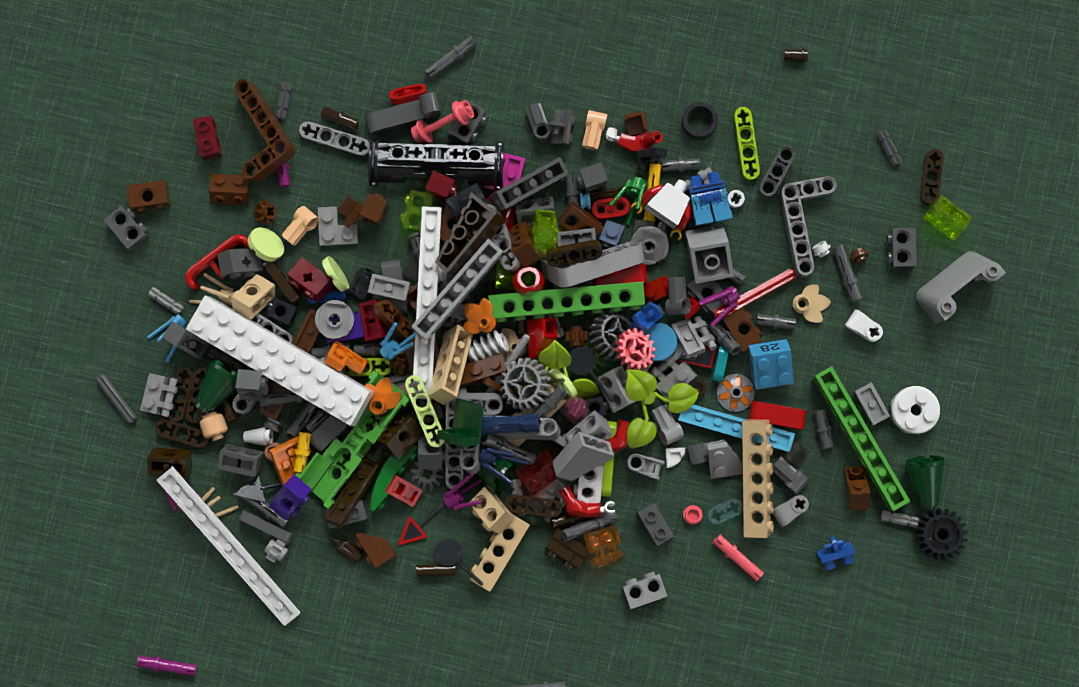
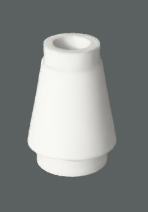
(259, 436)

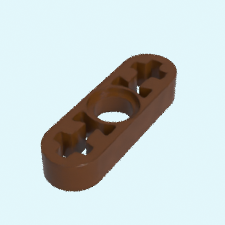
(386, 312)

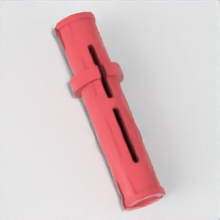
(735, 555)

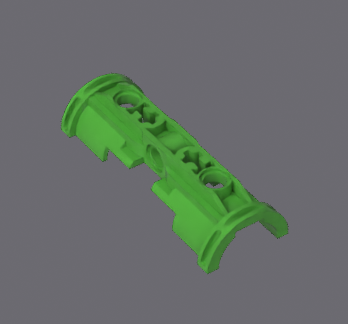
(320, 469)

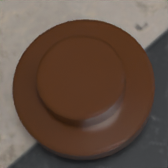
(859, 256)

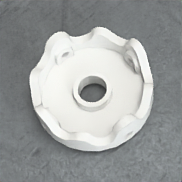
(901, 410)

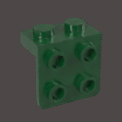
(466, 425)

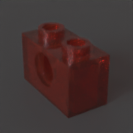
(539, 474)

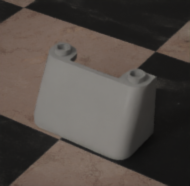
(937, 293)

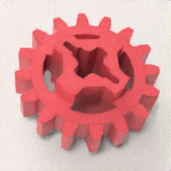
(635, 349)

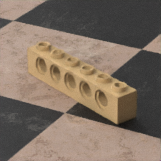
(752, 527)

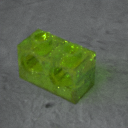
(412, 210)
(947, 217)
(544, 229)
(504, 278)

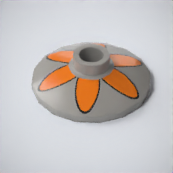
(730, 401)

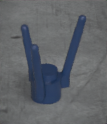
(490, 456)

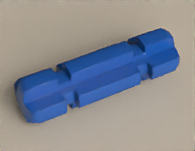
(331, 295)

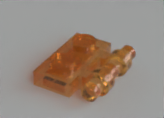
(603, 539)

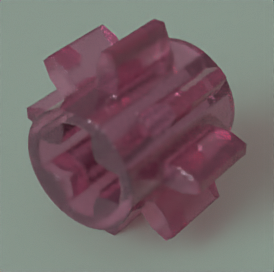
(576, 408)

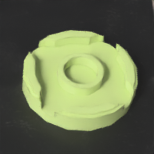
(266, 244)
(333, 270)
(559, 378)

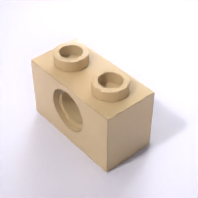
(253, 296)

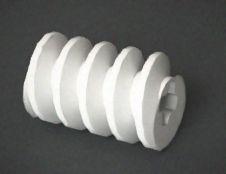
(488, 347)

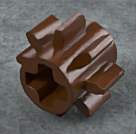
(264, 212)
(576, 336)
(400, 364)

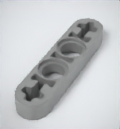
(335, 137)
(503, 236)

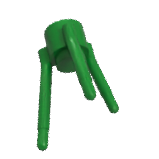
(637, 189)

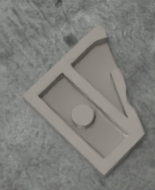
(723, 461)

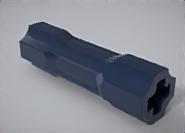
(523, 423)

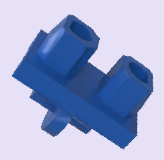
(646, 317)
(836, 550)

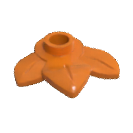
(476, 316)
(384, 395)

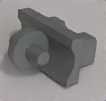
(561, 126)

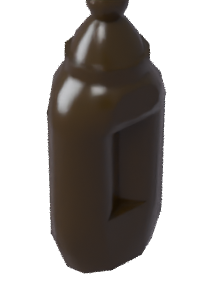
(346, 548)

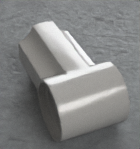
(669, 430)

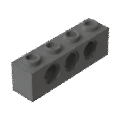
(529, 184)

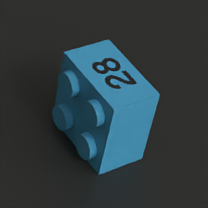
(771, 364)

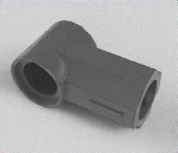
(538, 121)
(678, 302)
(699, 453)
(793, 478)

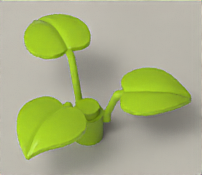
(556, 358)
(641, 387)

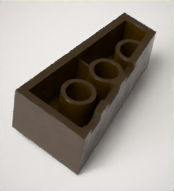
(474, 227)

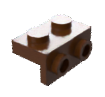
(229, 189)

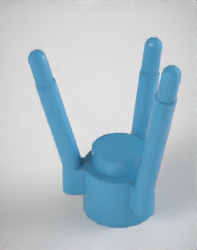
(177, 319)
(392, 348)

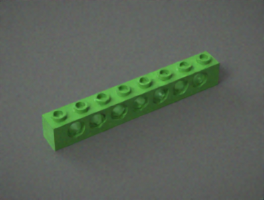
(634, 289)
(861, 439)

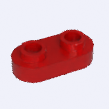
(407, 94)
(610, 211)

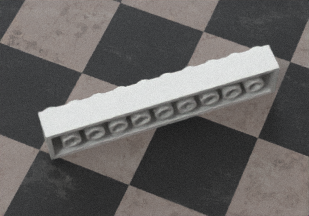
(280, 360)

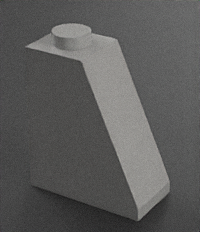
(581, 456)

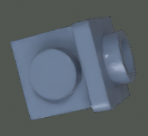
(611, 234)

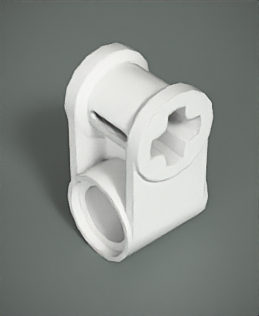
(860, 324)

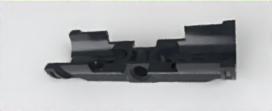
(388, 169)

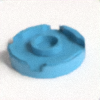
(664, 341)

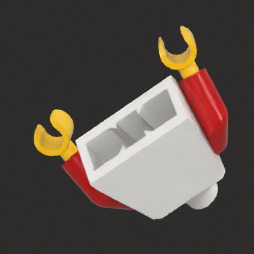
(668, 205)

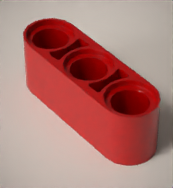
(631, 274)
(778, 415)

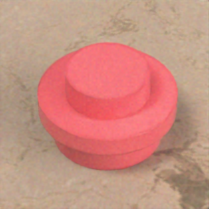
(692, 514)

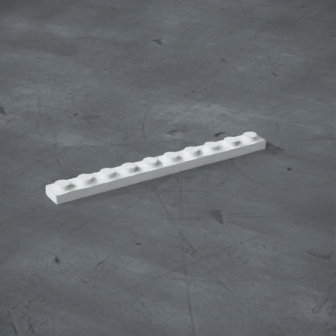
(427, 293)
(228, 546)

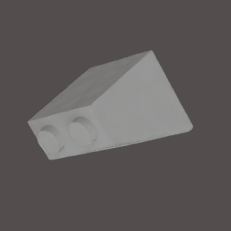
(709, 253)

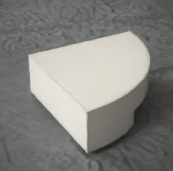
(674, 456)

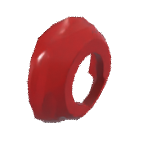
(520, 286)

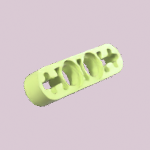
(423, 411)

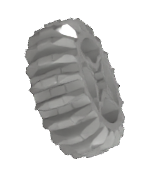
(524, 391)

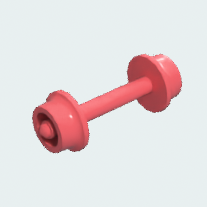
(461, 111)

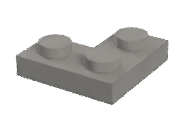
(333, 234)

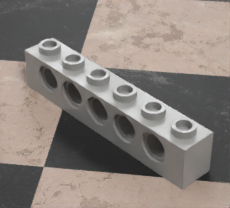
(457, 290)

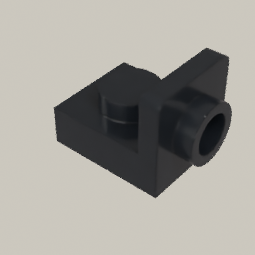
(648, 156)
(361, 282)

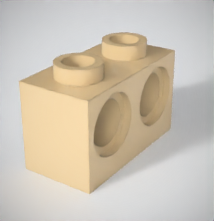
(493, 508)

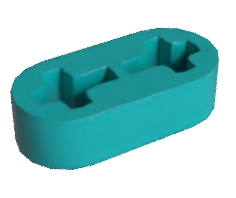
(720, 364)

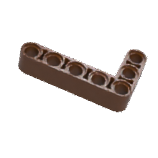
(266, 128)

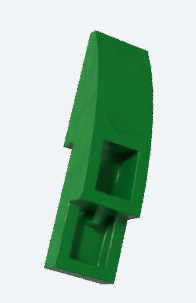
(386, 475)

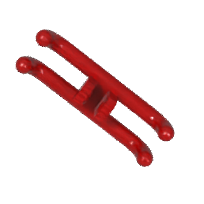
(211, 258)

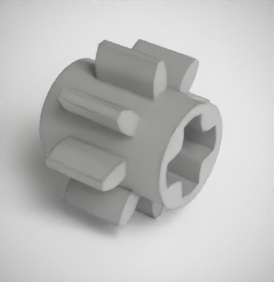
(276, 550)

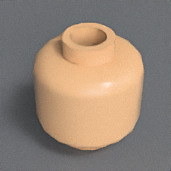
(213, 426)

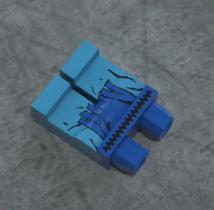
(706, 194)

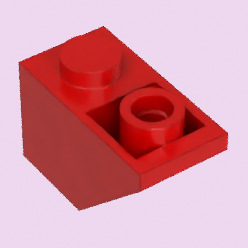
(541, 334)

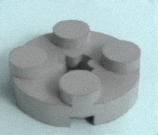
(657, 238)
(327, 311)

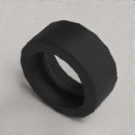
(699, 106)

